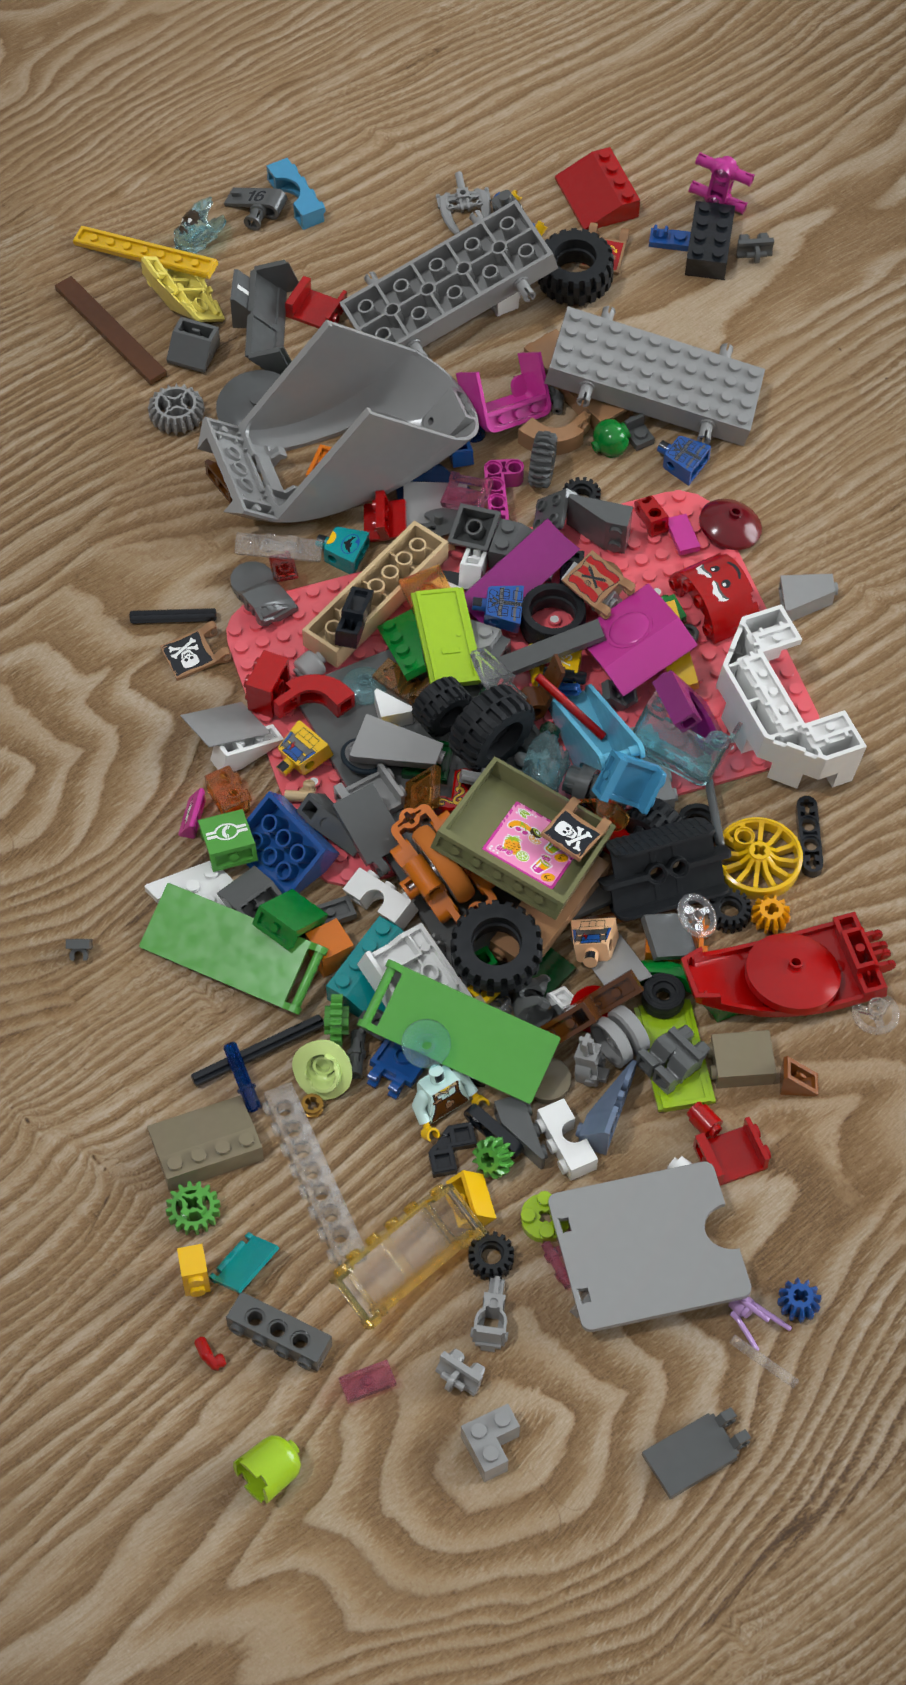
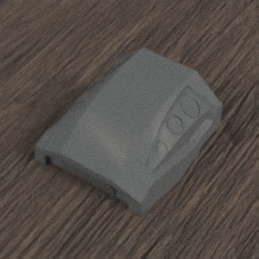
(267, 602)

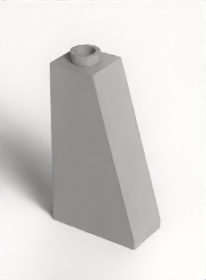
(394, 746)

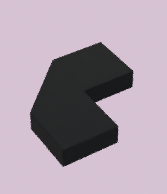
(453, 1138)

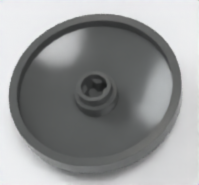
(243, 394)

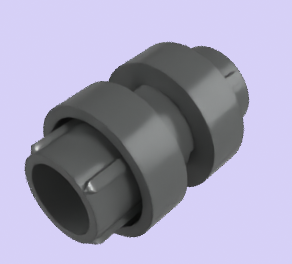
(580, 782)

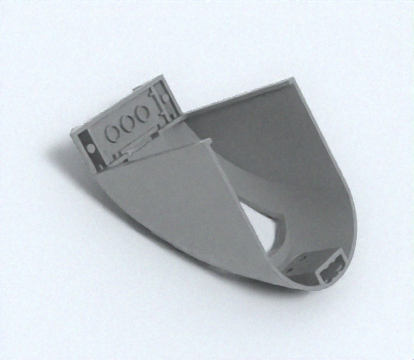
(385, 399)

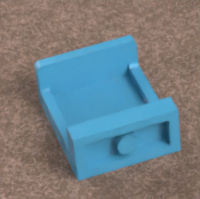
(629, 781)

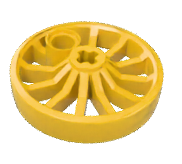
(761, 857)

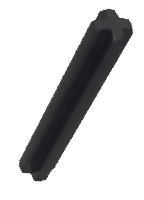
(173, 615)

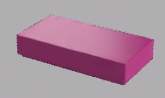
(683, 534)

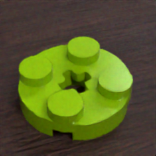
(531, 1217)

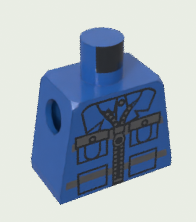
(684, 457)
(501, 607)

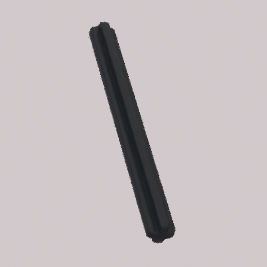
(259, 1049)

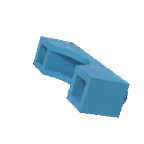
(307, 208)

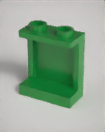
(288, 917)

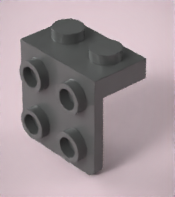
(554, 508)

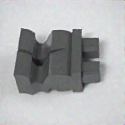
(678, 1052)

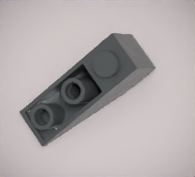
(319, 814)
(515, 1117)

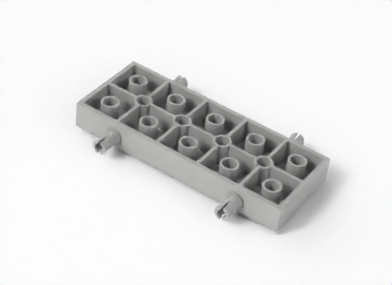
(453, 280)
(655, 376)

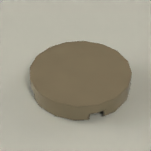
(554, 1083)

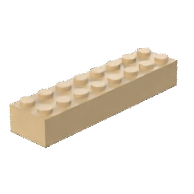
(408, 554)

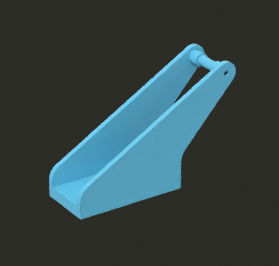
(582, 743)

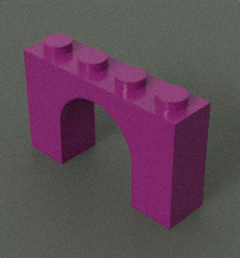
(685, 705)

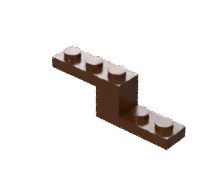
(593, 1006)

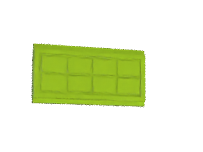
(446, 634)
(695, 1087)

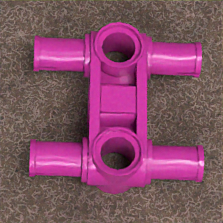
(724, 172)

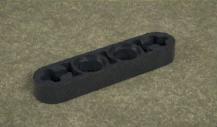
(809, 836)

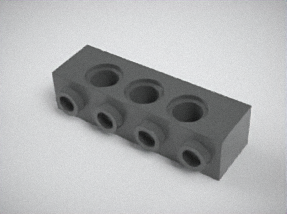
(249, 1308)

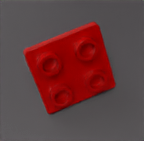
(384, 518)

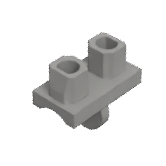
(458, 1374)

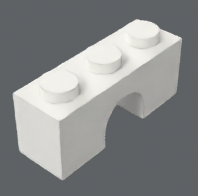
(366, 888)
(573, 1158)

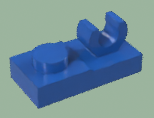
(669, 239)

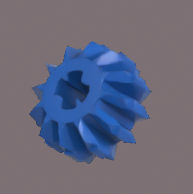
(799, 1308)

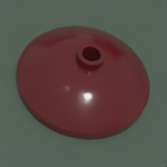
(730, 524)

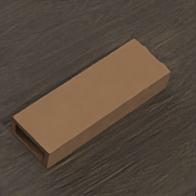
(598, 409)
(506, 948)

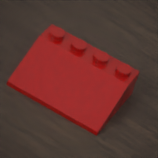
(599, 190)

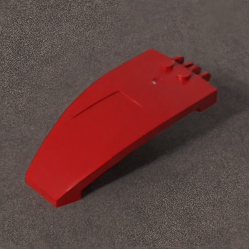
(720, 980)

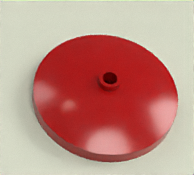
(792, 973)

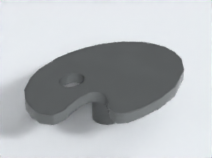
(440, 519)

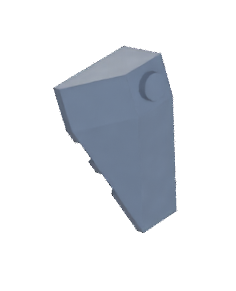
(604, 1116)

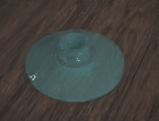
(363, 690)
(424, 1031)

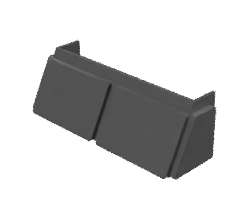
(267, 315)

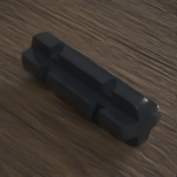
(570, 676)

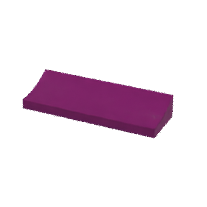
(525, 565)

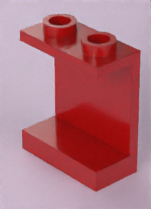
(312, 306)
(734, 1152)

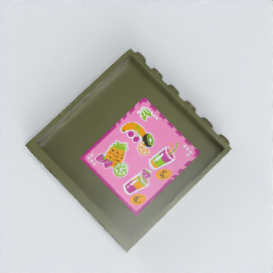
(499, 838)

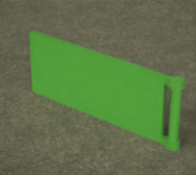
(228, 948)
(483, 1039)

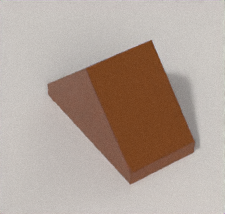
(797, 1079)

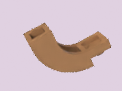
(569, 436)

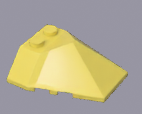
(182, 291)

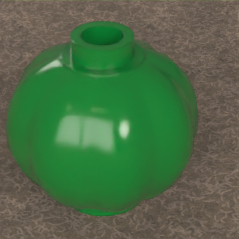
(610, 438)

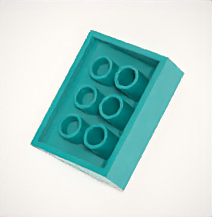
(350, 979)

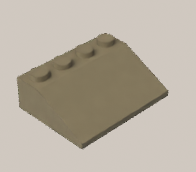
(206, 1143)

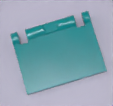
(244, 1263)

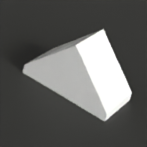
(392, 709)

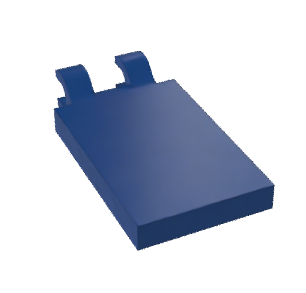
(392, 1064)

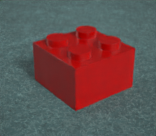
(266, 682)

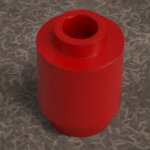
(704, 1119)

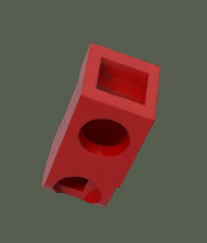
(652, 515)

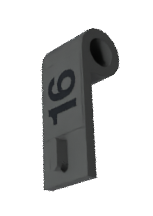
(270, 198)

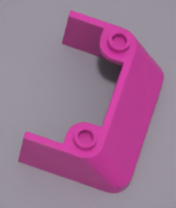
(528, 399)

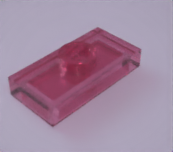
(367, 1381)

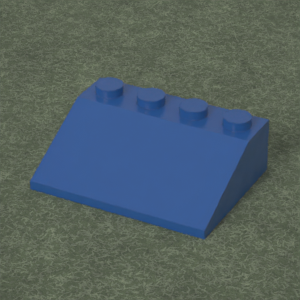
(287, 845)

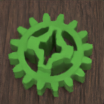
(336, 1019)
(191, 1198)

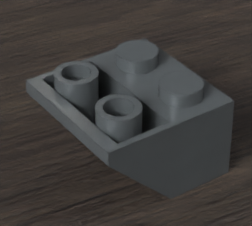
(193, 344)
(249, 892)

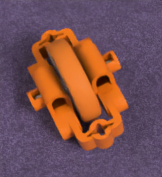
(430, 871)

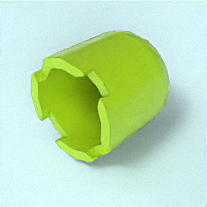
(268, 1467)

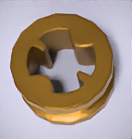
(319, 1104)

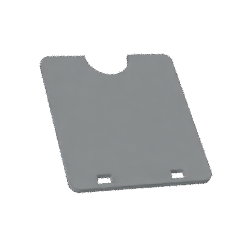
(646, 1247)

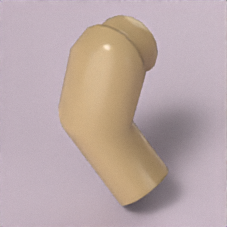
(300, 795)

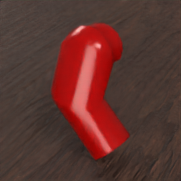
(207, 1356)

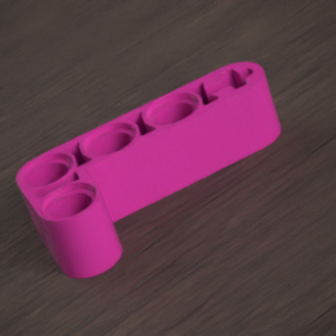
(505, 474)

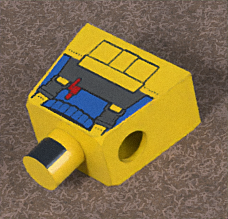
(302, 750)

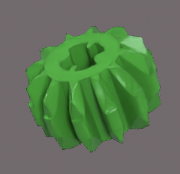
(493, 1157)

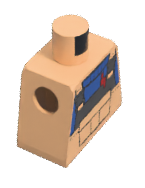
(594, 940)

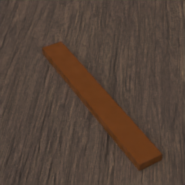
(110, 330)

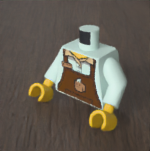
(440, 1094)

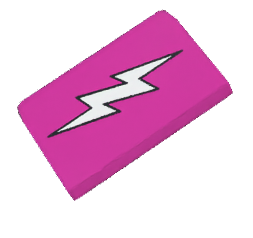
(192, 814)

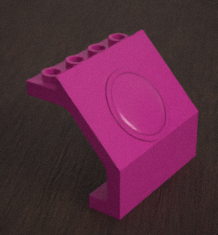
(640, 640)

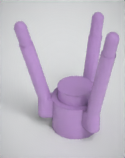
(745, 1308)

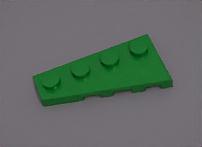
(404, 644)

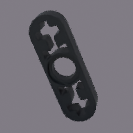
(490, 1127)

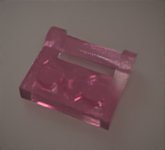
(455, 495)

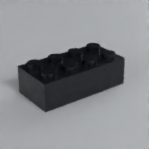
(710, 240)

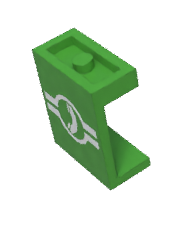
(228, 840)

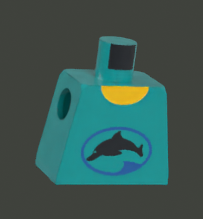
(345, 548)

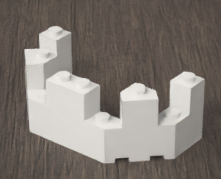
(770, 720)

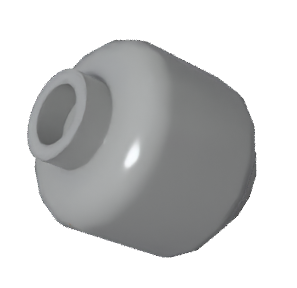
(309, 664)

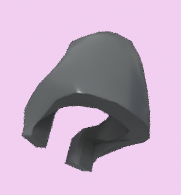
(531, 1005)

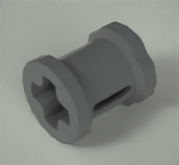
(255, 217)

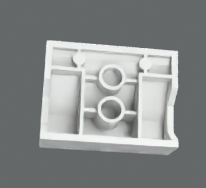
(415, 951)

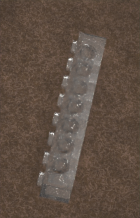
(286, 1100)

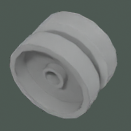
(620, 1036)

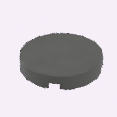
(248, 575)

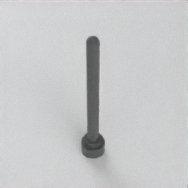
(714, 813)

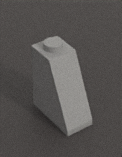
(806, 593)

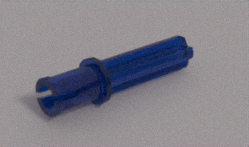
(242, 1077)

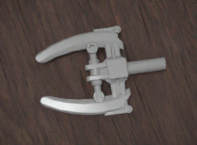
(463, 198)

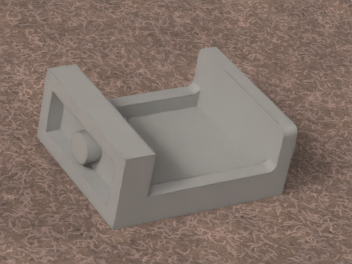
(384, 782)

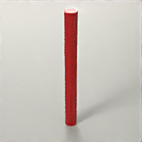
(570, 706)

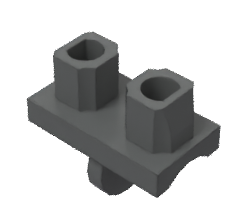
(755, 247)

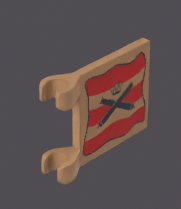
(595, 580)

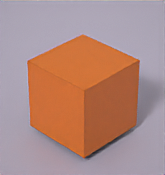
(336, 940)

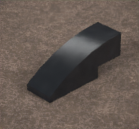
(353, 617)

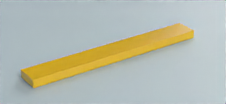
(136, 249)

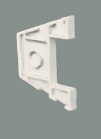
(196, 879)

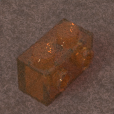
(227, 791)

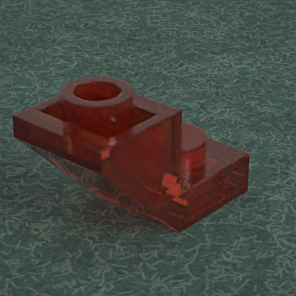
(283, 569)

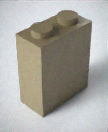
(742, 1059)

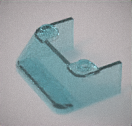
(681, 752)

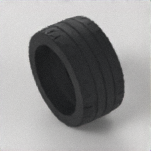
(550, 596)

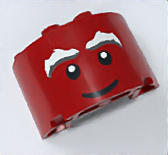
(719, 591)

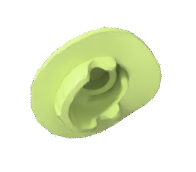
(322, 1069)

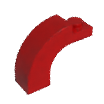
(315, 689)

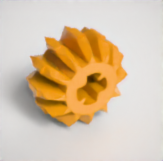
(770, 914)

